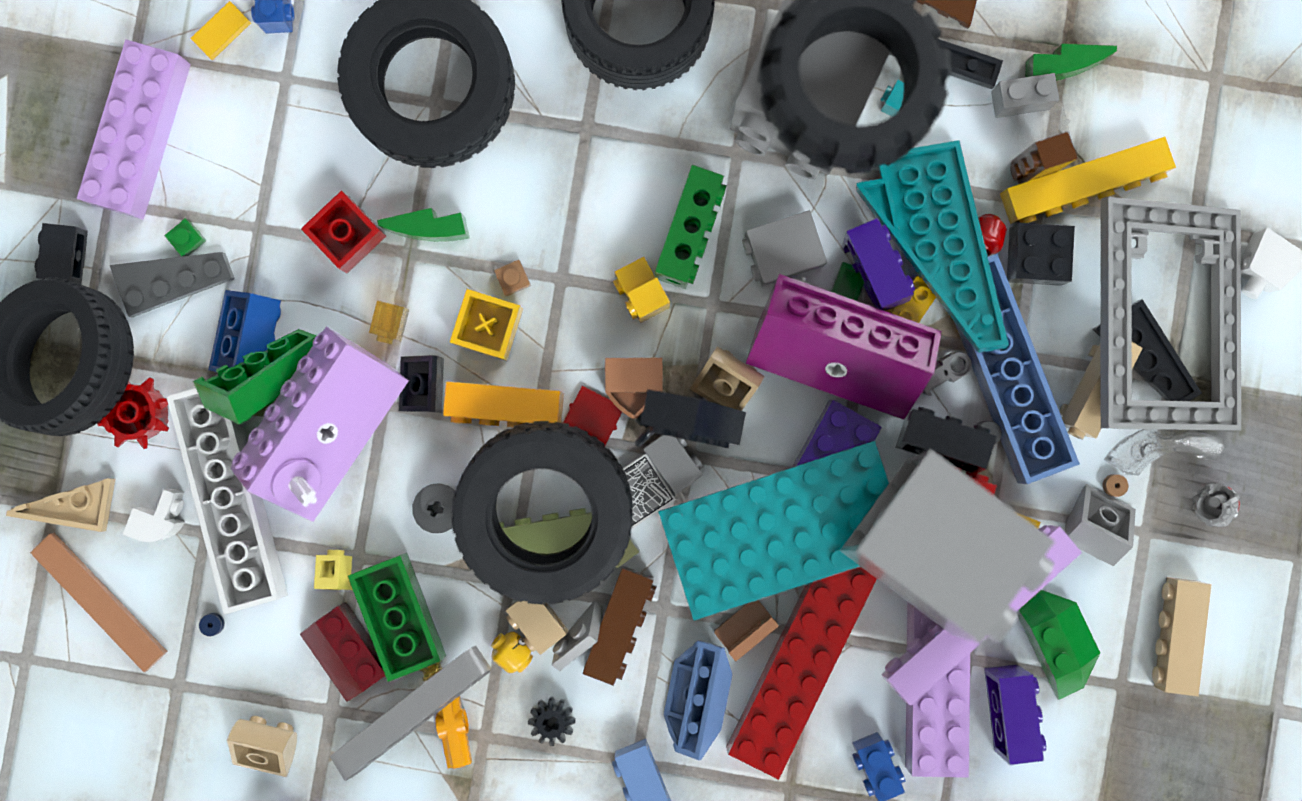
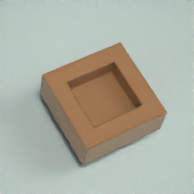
(512, 278)

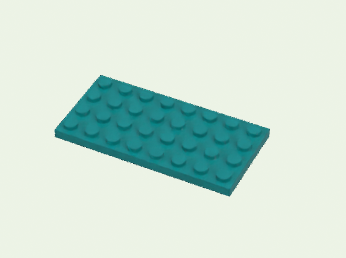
(772, 530)

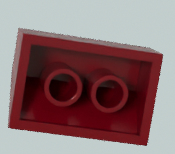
(344, 651)

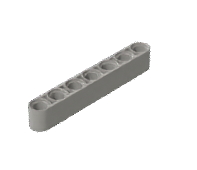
(411, 713)

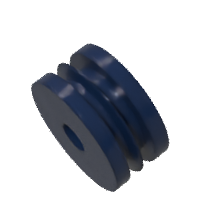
(206, 627)

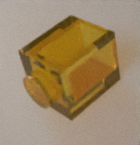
(388, 322)

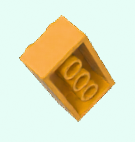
(501, 403)

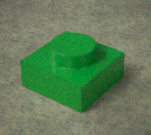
(185, 238)

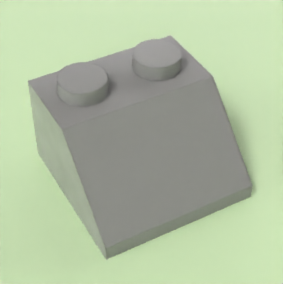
(1101, 525)

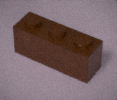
(1043, 158)

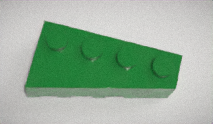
(257, 381)

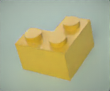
(642, 290)

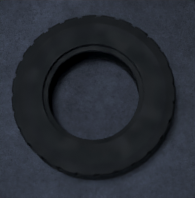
(437, 142)
(528, 574)

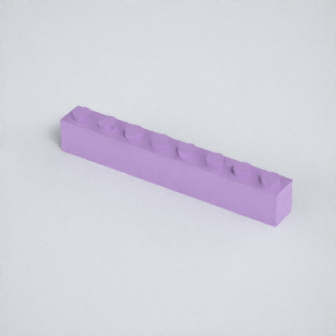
(939, 651)

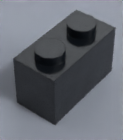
(61, 252)

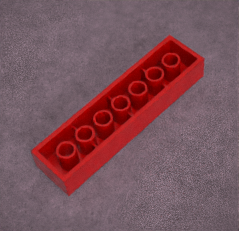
(799, 670)

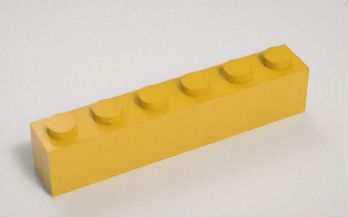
(1087, 180)

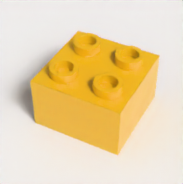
(486, 324)

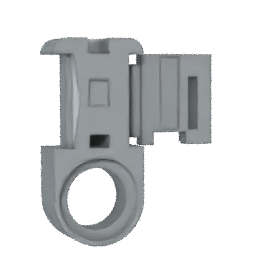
(944, 372)

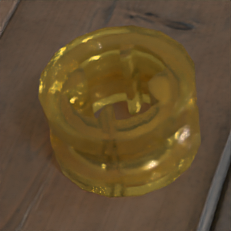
(431, 670)

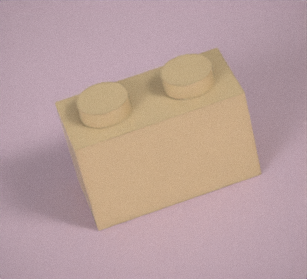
(537, 623)

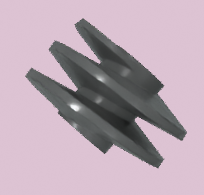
(423, 511)

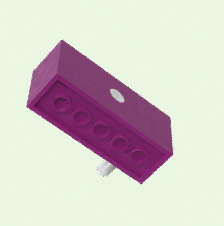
(844, 347)

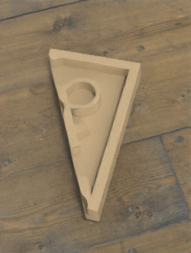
(81, 508)

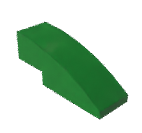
(1068, 60)
(426, 226)

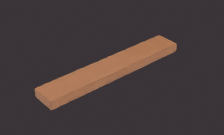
(98, 602)

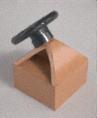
(628, 384)

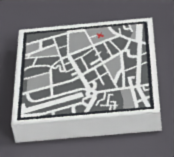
(647, 489)

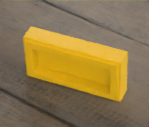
(220, 30)

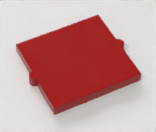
(593, 414)

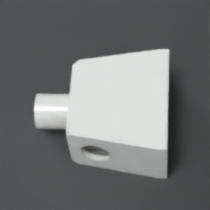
(1269, 263)

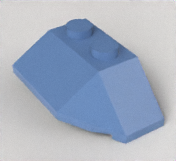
(697, 698)

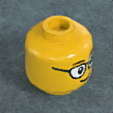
(511, 652)

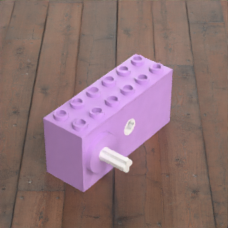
(317, 425)

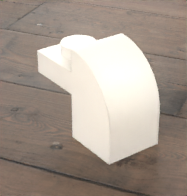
(156, 525)

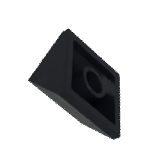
(424, 384)

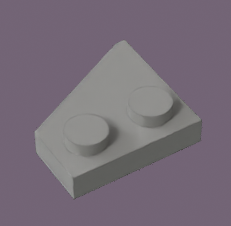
(579, 637)

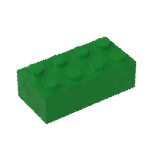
(397, 617)

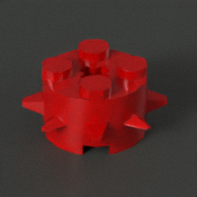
(149, 418)

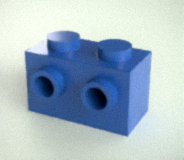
(273, 15)
(875, 759)

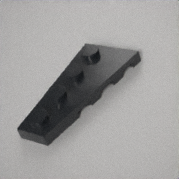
(1158, 360)

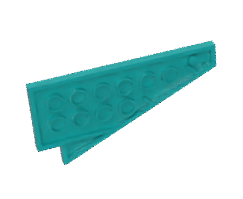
(936, 226)

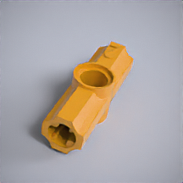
(453, 729)

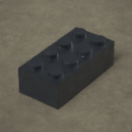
(692, 419)

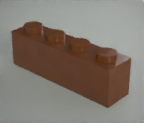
(618, 626)

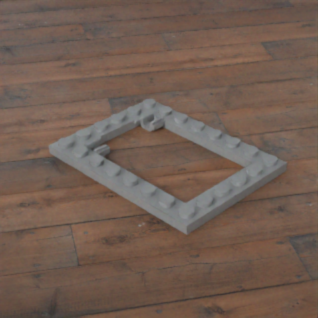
(1220, 238)

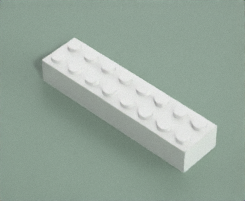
(229, 515)

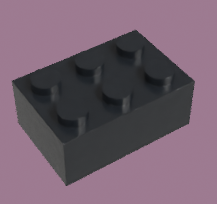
(948, 438)

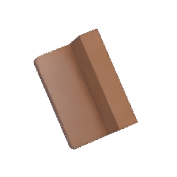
(745, 629)

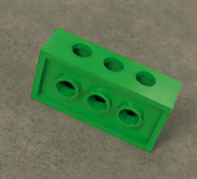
(703, 186)

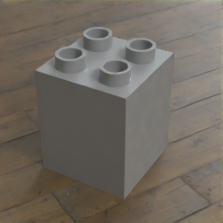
(837, 78)
(950, 549)

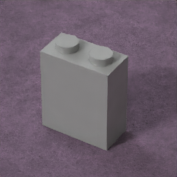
(784, 248)

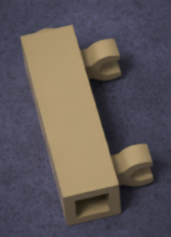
(1084, 410)

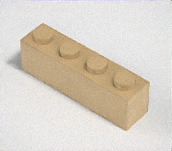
(1181, 636)

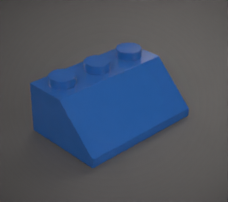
(243, 327)

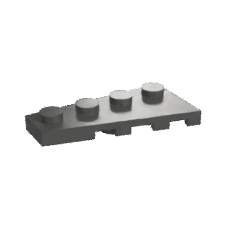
(164, 281)

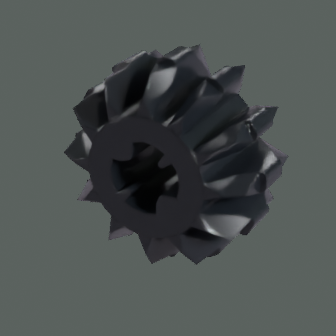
(556, 730)

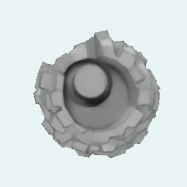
(1216, 504)

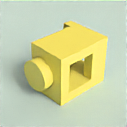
(333, 571)

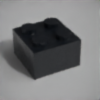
(1040, 254)

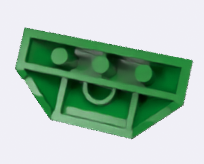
(1060, 641)

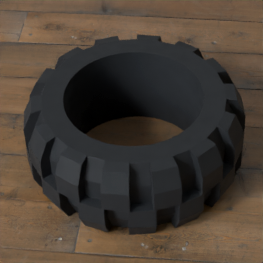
(840, 145)

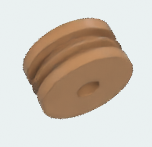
(1121, 485)

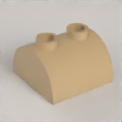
(727, 380)
(262, 746)

